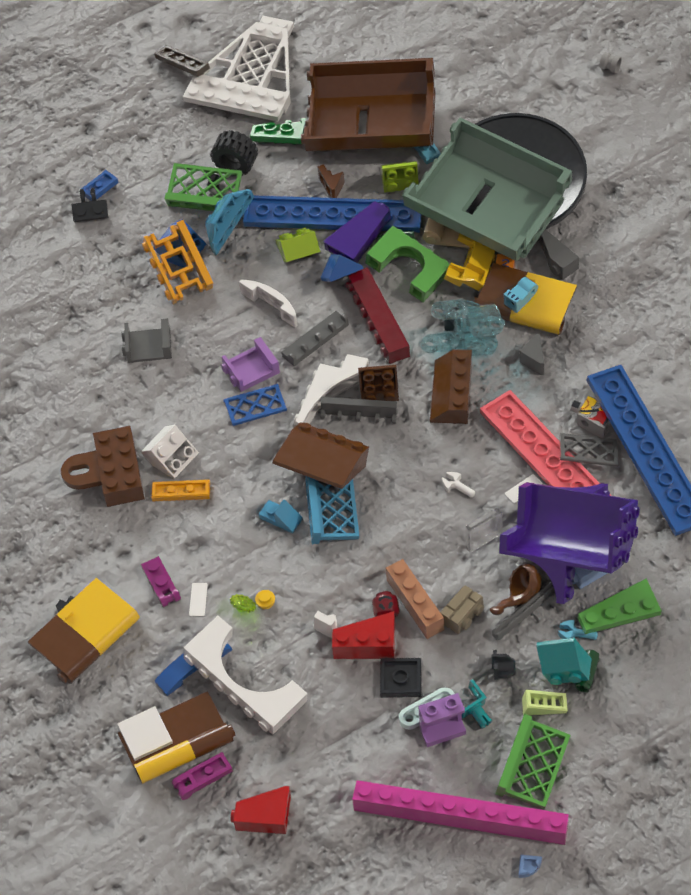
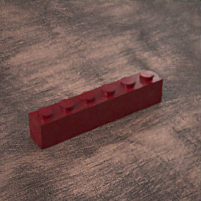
(378, 316)

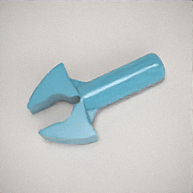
(573, 631)

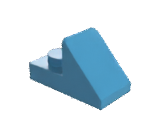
(281, 515)

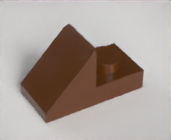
(331, 183)

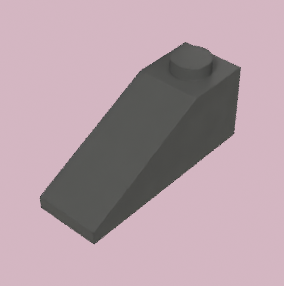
(559, 257)

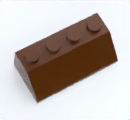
(451, 387)

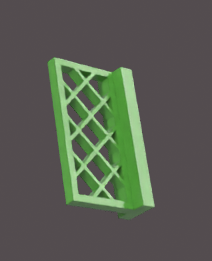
(198, 201)
(515, 757)

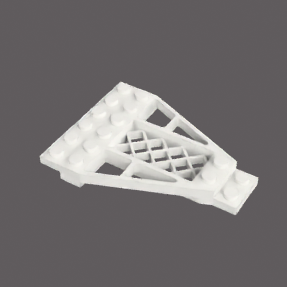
(245, 97)

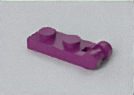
(160, 581)
(202, 775)

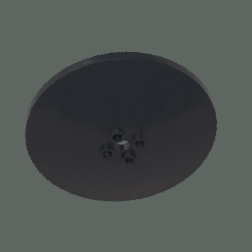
(548, 141)

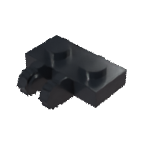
(89, 210)

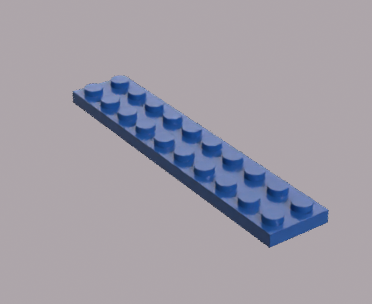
(322, 213)
(644, 445)

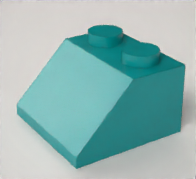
(564, 661)

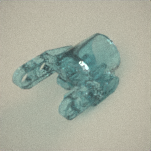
(471, 327)

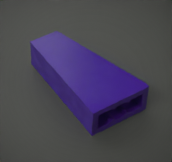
(358, 233)

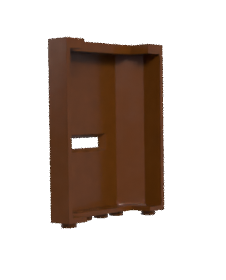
(393, 92)

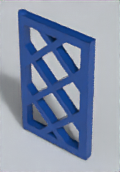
(248, 415)

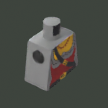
(591, 416)

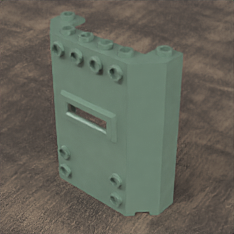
(521, 198)

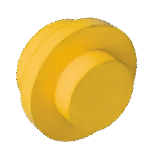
(265, 599)

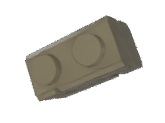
(462, 609)

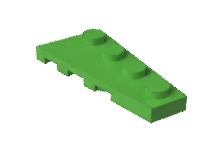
(622, 608)

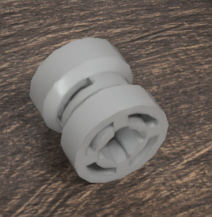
(610, 62)

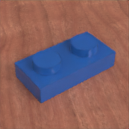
(102, 184)

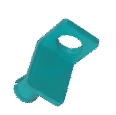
(476, 707)

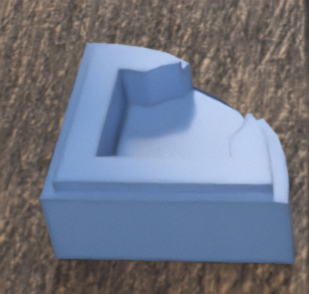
(529, 865)

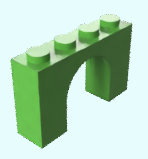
(396, 244)

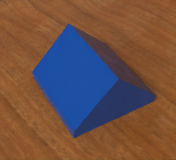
(338, 267)

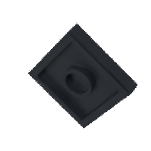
(400, 677)

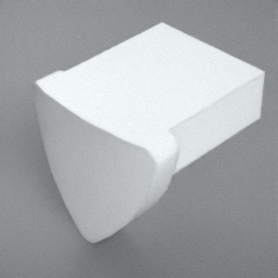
(324, 623)

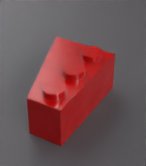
(365, 639)

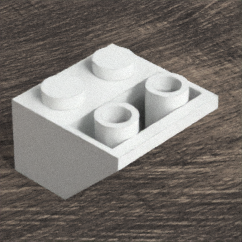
(170, 451)

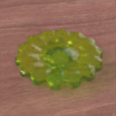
(242, 603)

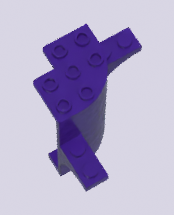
(570, 530)

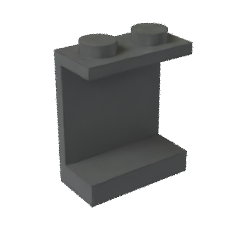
(147, 344)

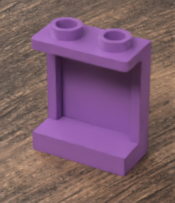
(251, 366)
(441, 720)

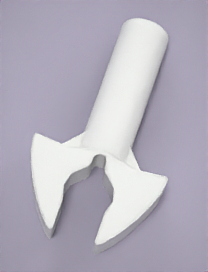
(448, 485)

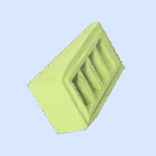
(536, 696)

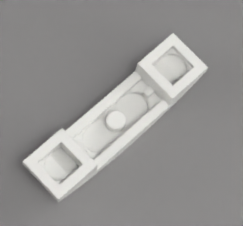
(255, 290)

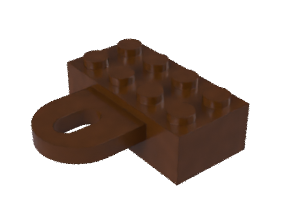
(110, 465)

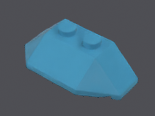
(226, 216)

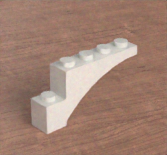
(329, 382)

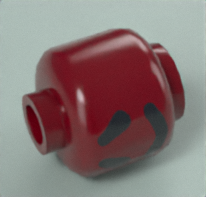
(385, 603)

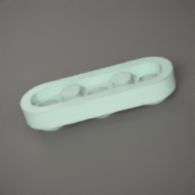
(412, 712)

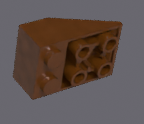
(379, 383)

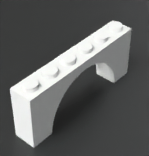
(268, 708)

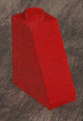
(263, 812)

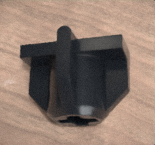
(502, 665)

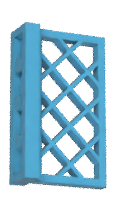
(315, 512)

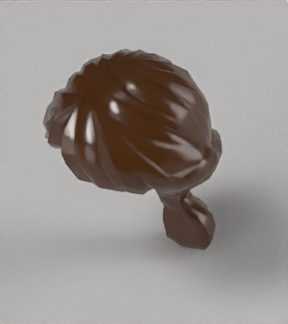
(523, 585)

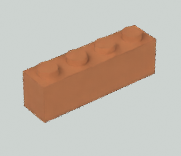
(415, 599)

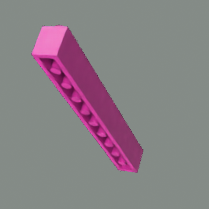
(461, 812)

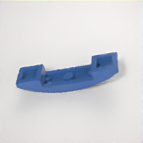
(177, 671)

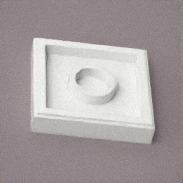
(145, 733)

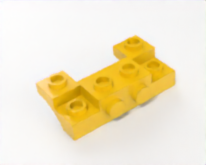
(475, 266)

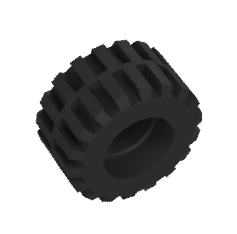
(234, 152)

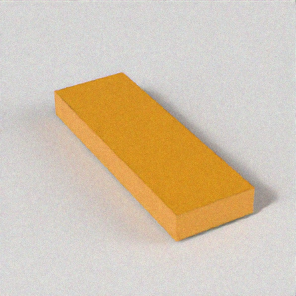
(180, 490)

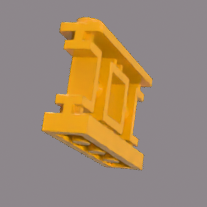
(191, 256)

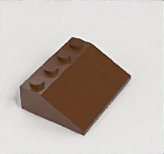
(322, 455)

